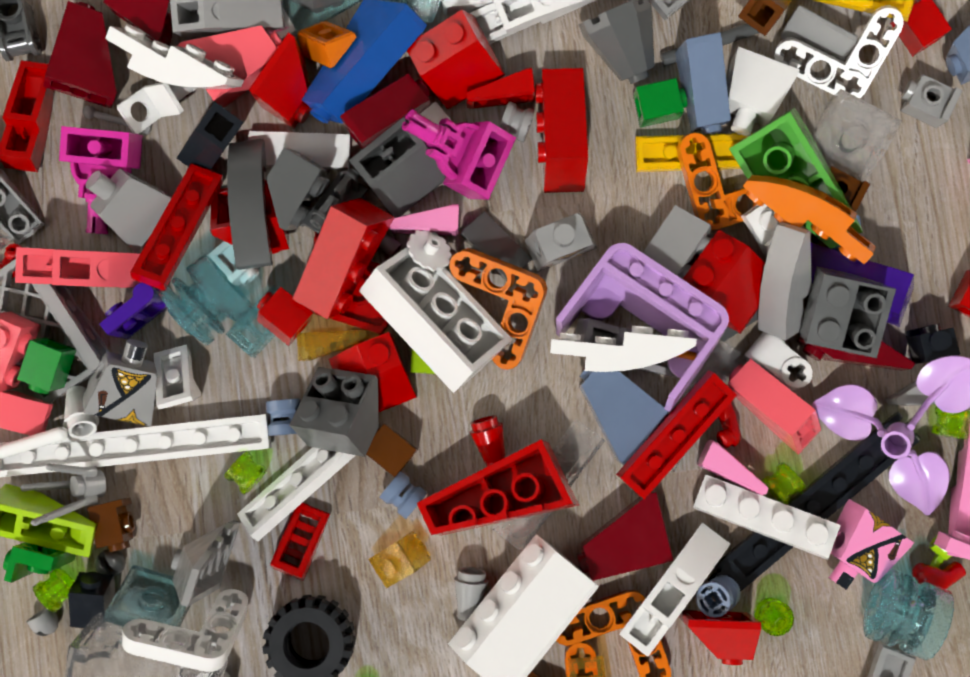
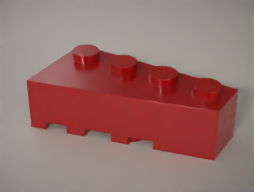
(508, 490)

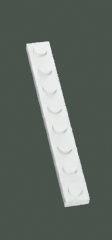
(145, 445)

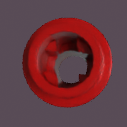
(489, 438)

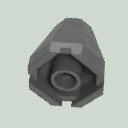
(623, 39)

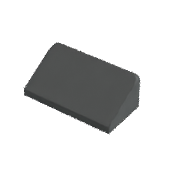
(489, 238)

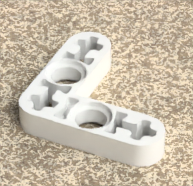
(853, 65)
(196, 644)

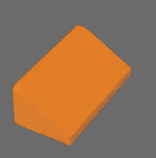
(325, 42)

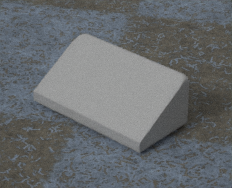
(819, 33)

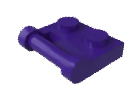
(130, 317)

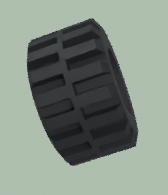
(317, 611)

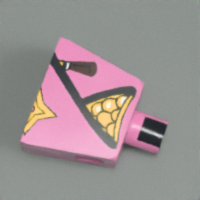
(865, 546)

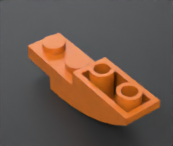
(799, 202)

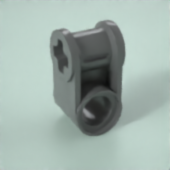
(18, 31)

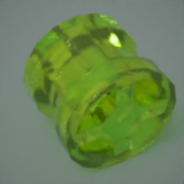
(951, 424)
(245, 473)
(784, 483)
(53, 590)
(768, 615)

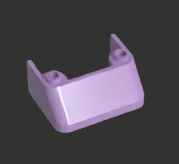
(657, 298)

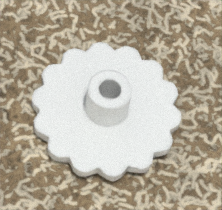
(429, 250)

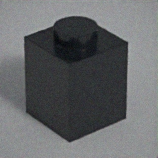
(89, 596)

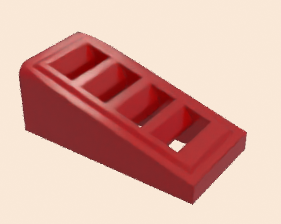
(514, 88)
(283, 548)

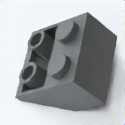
(397, 169)
(293, 186)
(846, 312)
(338, 411)

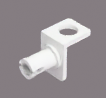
(160, 101)

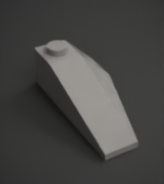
(203, 563)

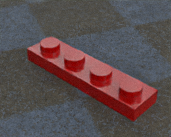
(177, 227)
(676, 434)

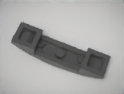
(248, 204)

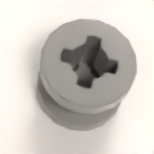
(517, 121)

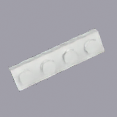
(290, 490)
(767, 516)

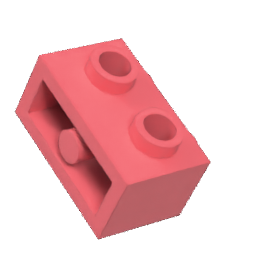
(14, 340)

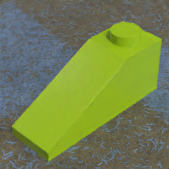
(66, 533)

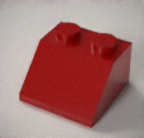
(455, 58)
(731, 276)

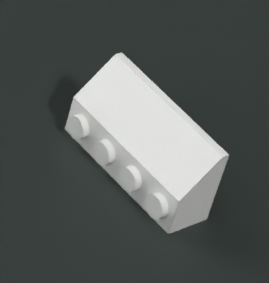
(435, 318)
(523, 613)

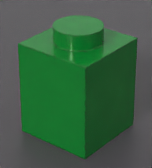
(659, 102)
(46, 365)

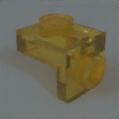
(400, 559)

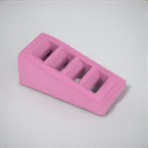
(439, 220)
(722, 463)

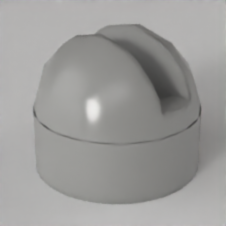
(43, 622)

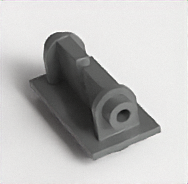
(342, 189)

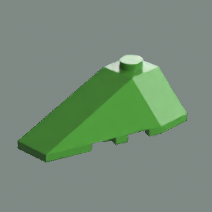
(789, 152)

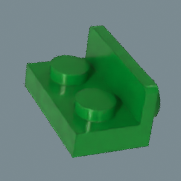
(31, 558)

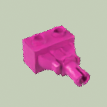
(98, 151)
(464, 152)

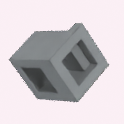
(921, 108)

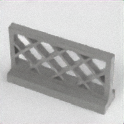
(67, 316)

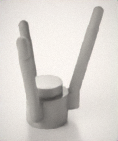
(87, 485)

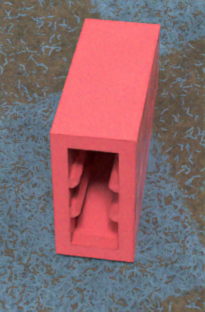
(242, 49)
(775, 405)

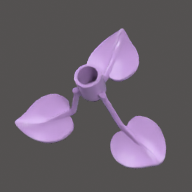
(914, 477)

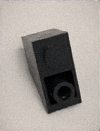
(210, 138)

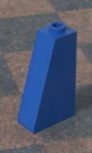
(382, 36)

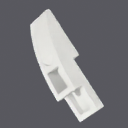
(511, 16)
(172, 64)
(638, 349)
(675, 589)

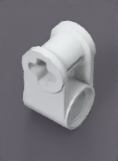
(776, 358)

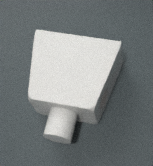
(756, 88)

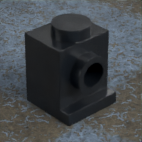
(931, 343)

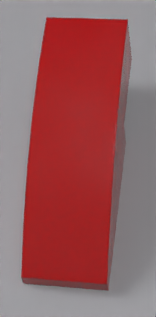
(26, 118)

